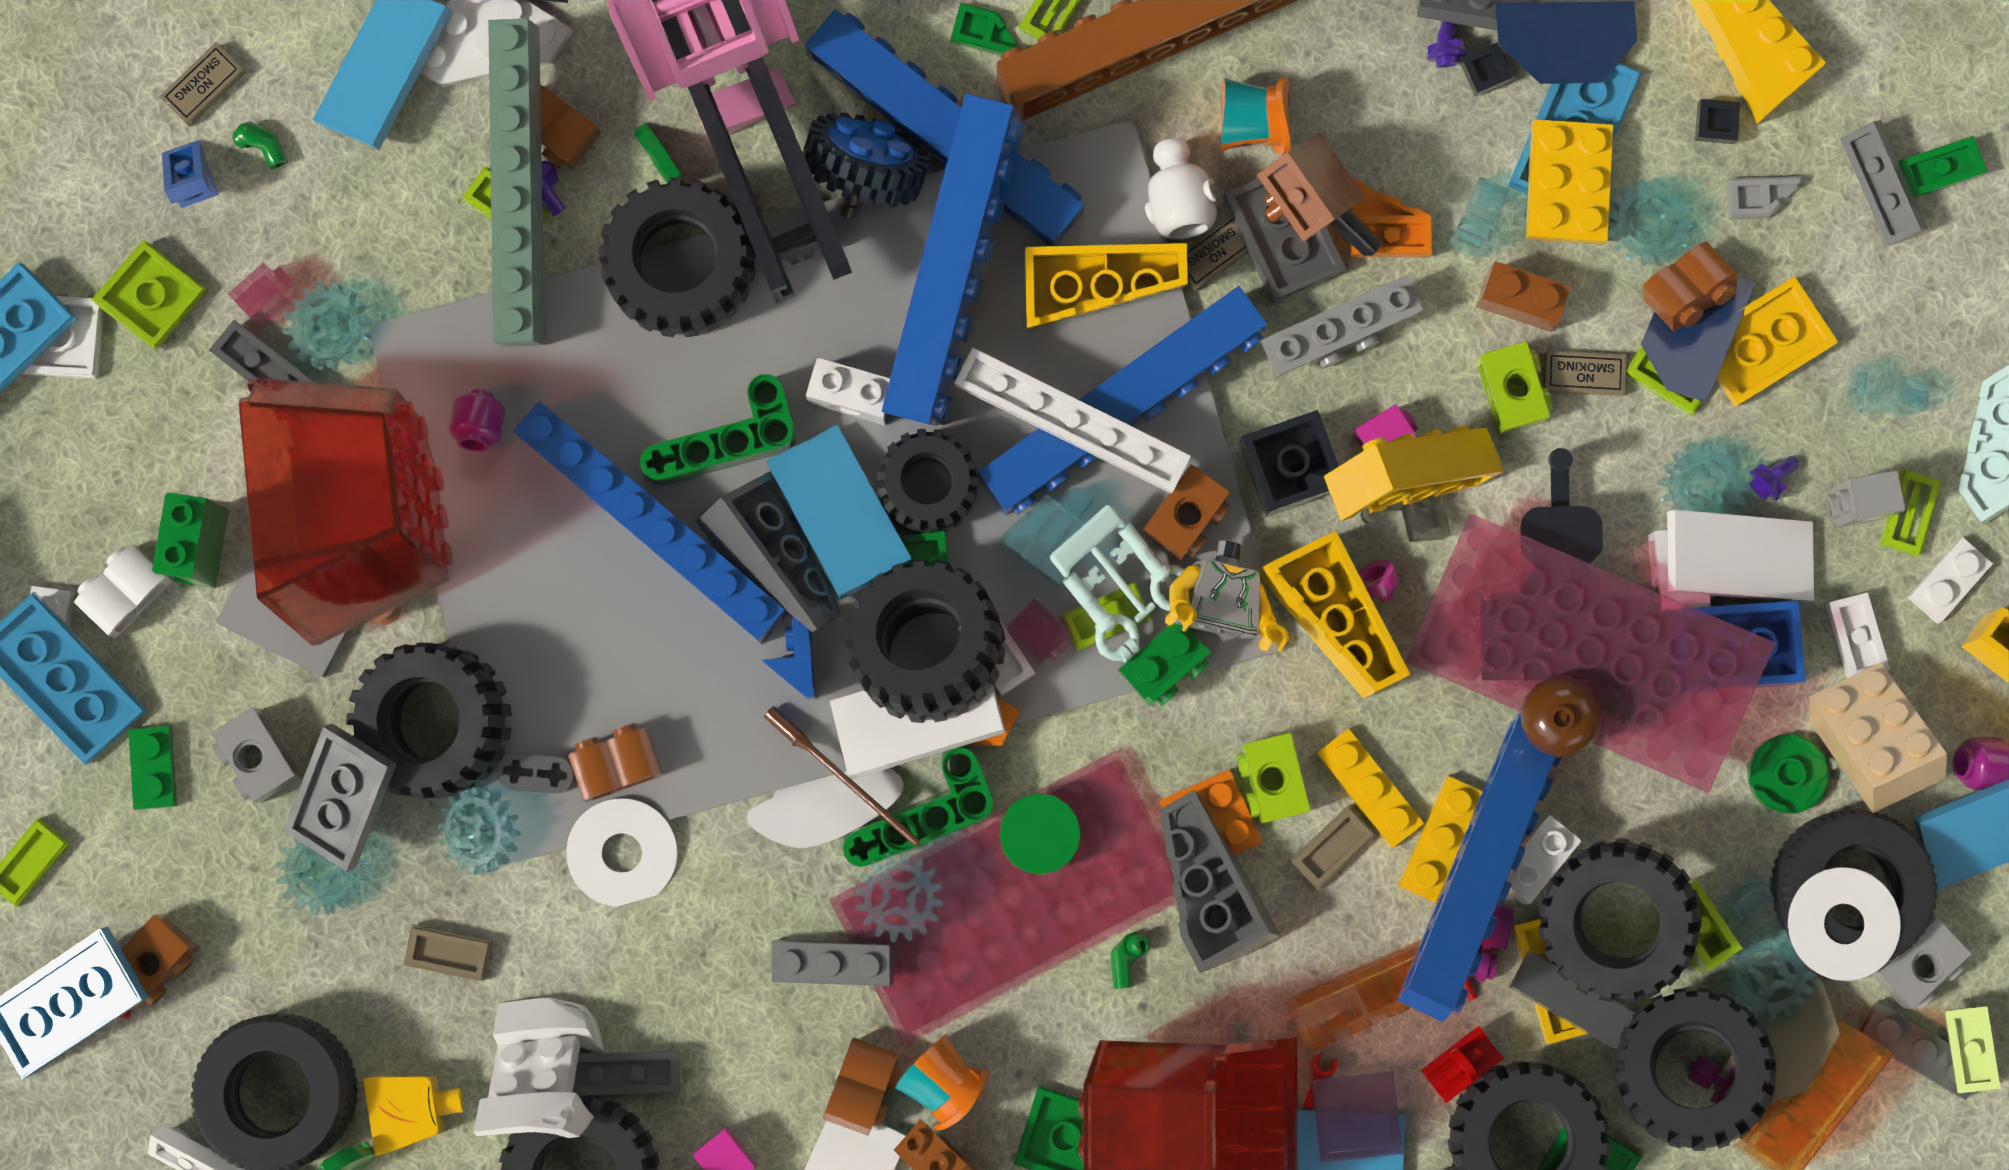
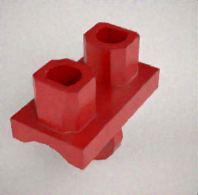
(1462, 1064)

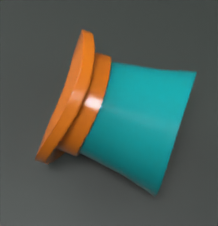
(1255, 115)
(944, 1083)

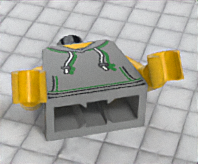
(1224, 600)

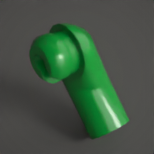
(260, 137)
(1125, 955)

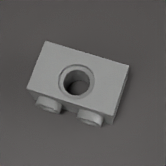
(1865, 499)
(276, 767)
(1945, 960)

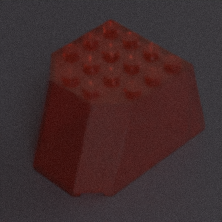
(340, 503)
(1191, 1104)

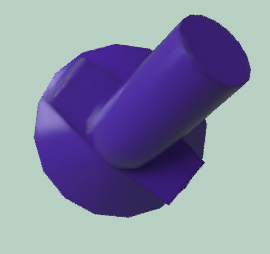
(1446, 50)
(549, 196)
(1768, 482)

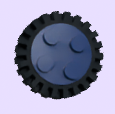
(865, 161)

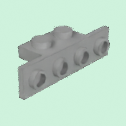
(1342, 328)

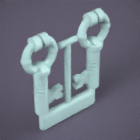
(1085, 541)

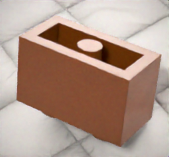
(1523, 296)

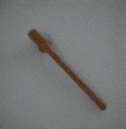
(800, 739)

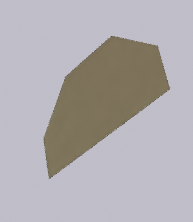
(1798, 1041)

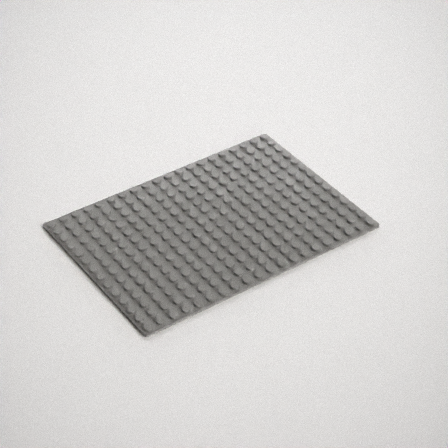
(611, 636)

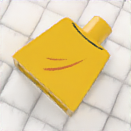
(407, 1109)

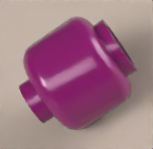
(477, 420)
(1982, 762)

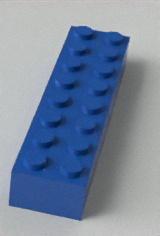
(952, 260)

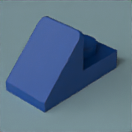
(187, 175)
(799, 669)

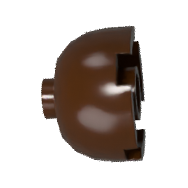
(1565, 697)

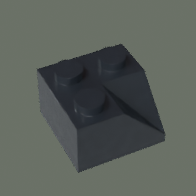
(1289, 462)

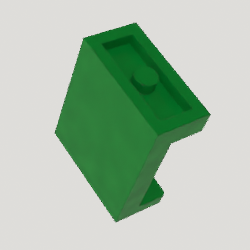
(190, 540)

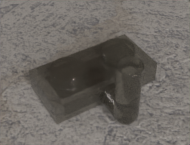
(1423, 519)

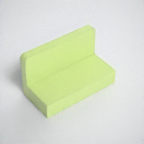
(1972, 1049)

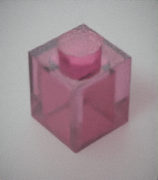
(264, 294)
(1039, 632)

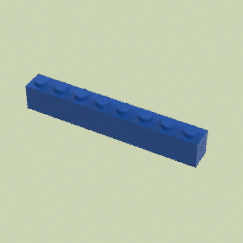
(932, 117)
(1129, 396)
(650, 522)
(1479, 877)

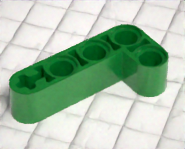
(717, 439)
(914, 814)

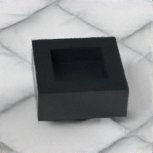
(1486, 69)
(1717, 121)

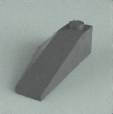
(763, 541)
(1214, 896)

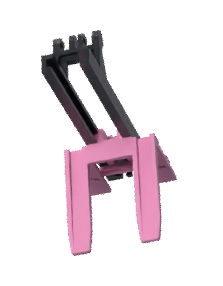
(710, 40)

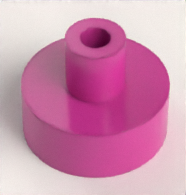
(1380, 579)

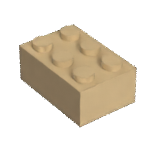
(1877, 737)

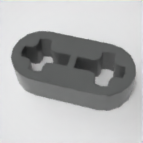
(535, 783)

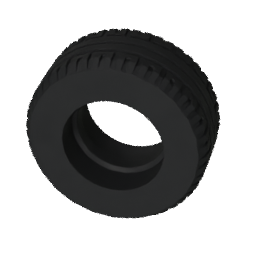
(1890, 843)
(219, 1104)

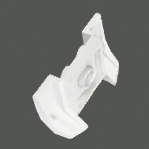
(538, 1068)

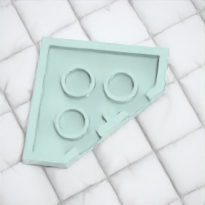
(1986, 468)

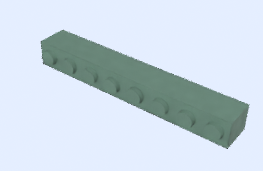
(516, 182)

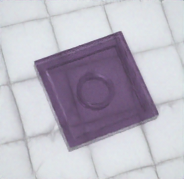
(1356, 1116)

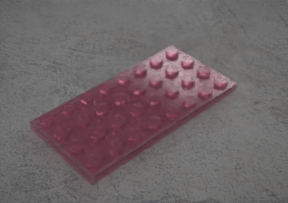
(1661, 669)
(1011, 923)

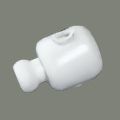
(1179, 193)

